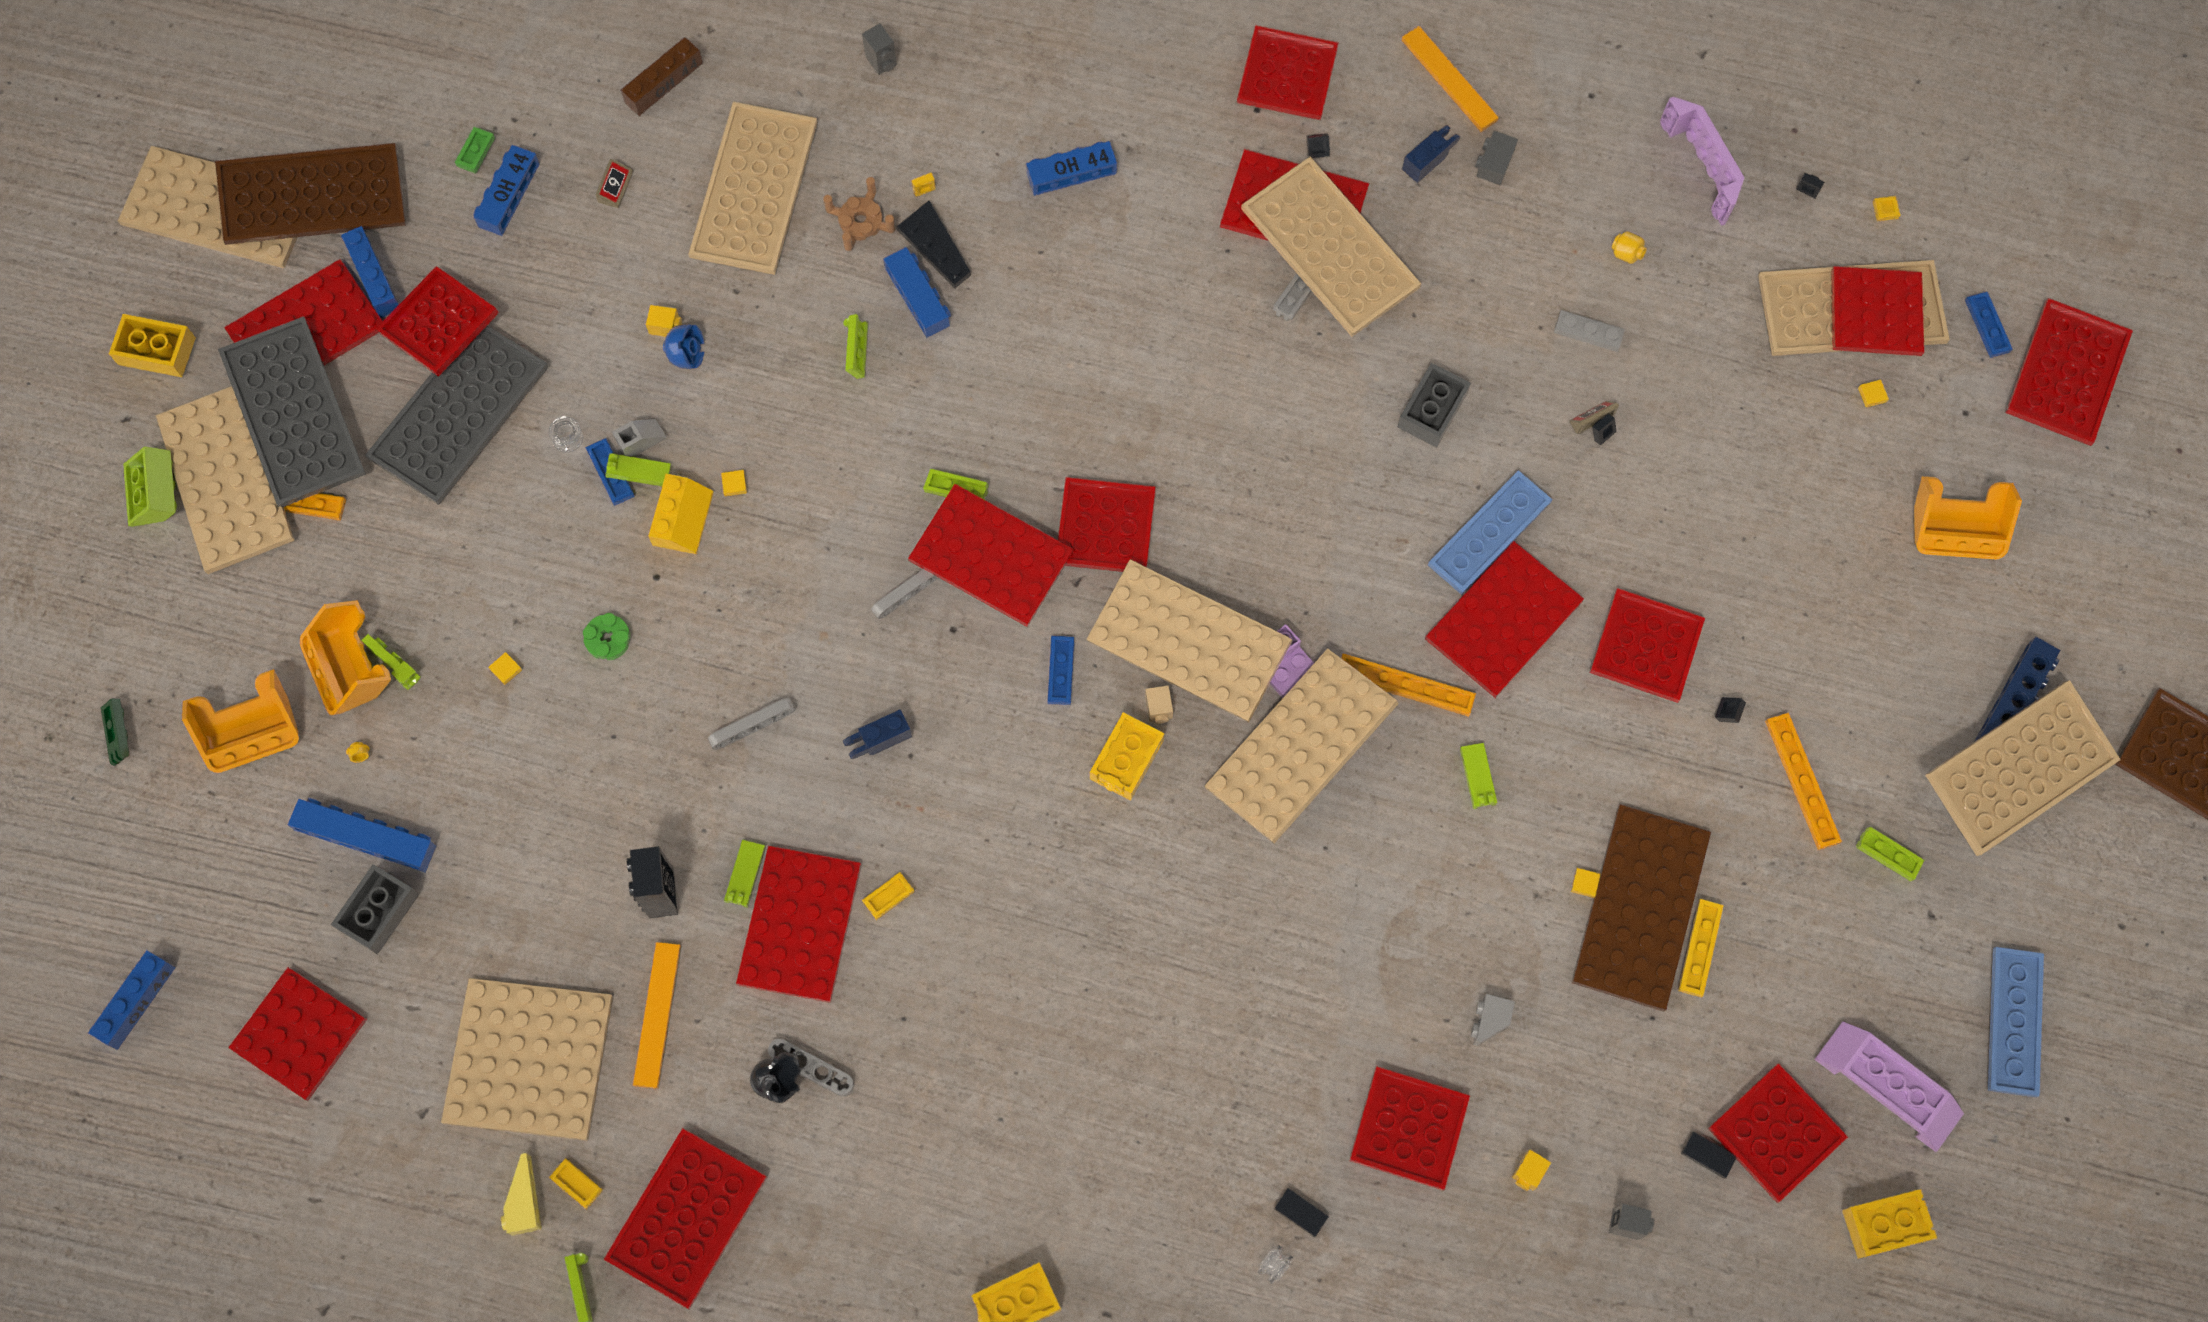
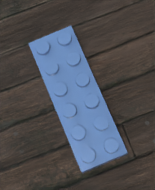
(1489, 532)
(2016, 1022)

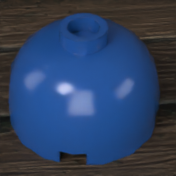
(684, 346)

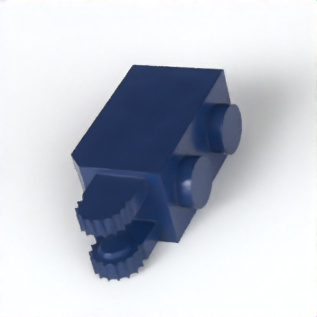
(1428, 154)
(880, 735)

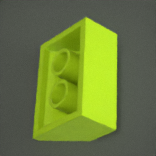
(149, 487)

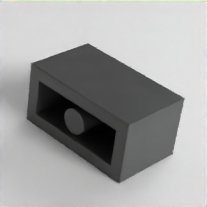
(879, 49)
(1496, 158)
(1631, 1222)

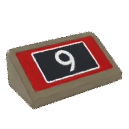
(613, 184)
(1589, 418)

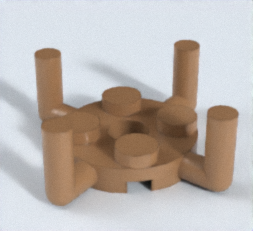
(860, 206)

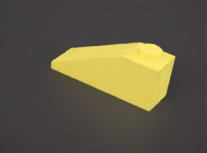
(521, 1205)

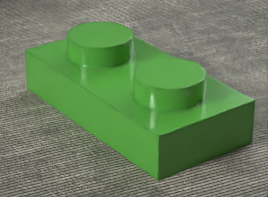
(475, 150)

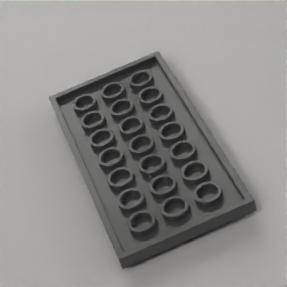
(291, 412)
(456, 414)

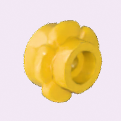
(358, 752)

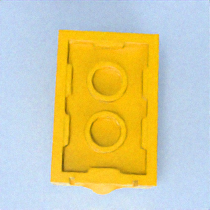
(1126, 756)
(1889, 1224)
(1018, 1298)

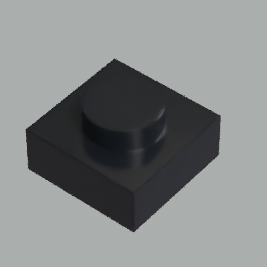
(1318, 145)
(1810, 185)
(1604, 429)
(1730, 710)

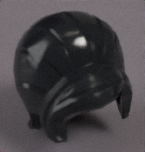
(776, 1078)

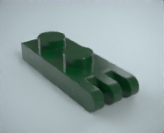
(115, 731)

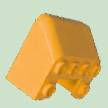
(1965, 526)
(339, 658)
(242, 730)

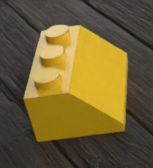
(680, 514)

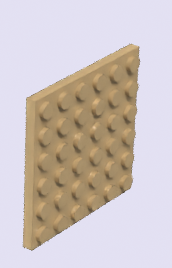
(527, 1059)

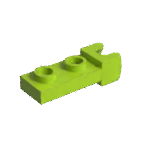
(401, 670)

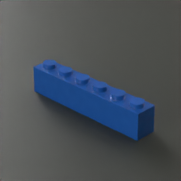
(362, 834)

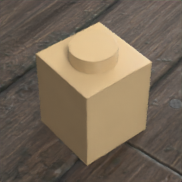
(1159, 704)

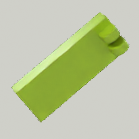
(856, 346)
(637, 469)
(941, 483)
(1478, 775)
(1890, 853)
(744, 873)
(577, 1284)

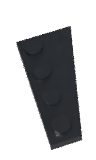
(931, 239)

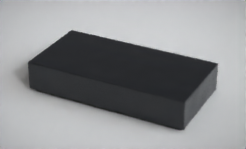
(1708, 1155)
(1301, 1213)

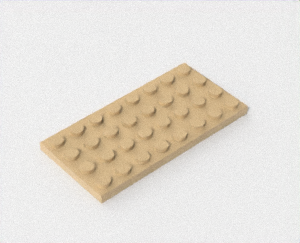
(753, 188)
(180, 201)
(1331, 246)
(1800, 307)
(222, 481)
(1189, 640)
(1301, 745)
(2022, 768)

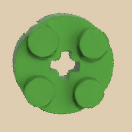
(608, 624)

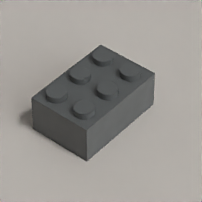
(1434, 405)
(375, 909)

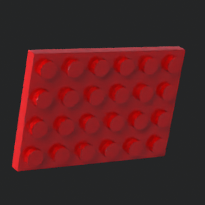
(1258, 172)
(329, 302)
(2069, 372)
(990, 555)
(1504, 619)
(798, 924)
(685, 1218)

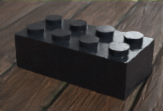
(652, 882)

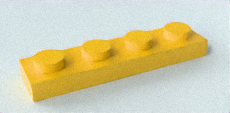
(1700, 948)

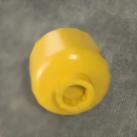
(1629, 247)

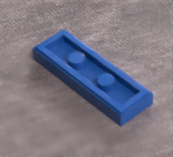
(1988, 324)
(617, 489)
(1061, 670)

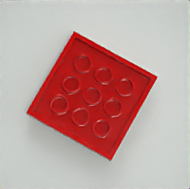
(1287, 72)
(1877, 311)
(437, 321)
(1106, 523)
(1647, 645)
(297, 1034)
(1409, 1128)
(1778, 1133)

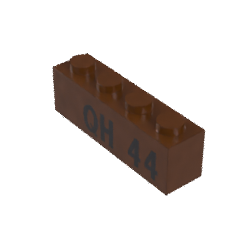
(661, 76)

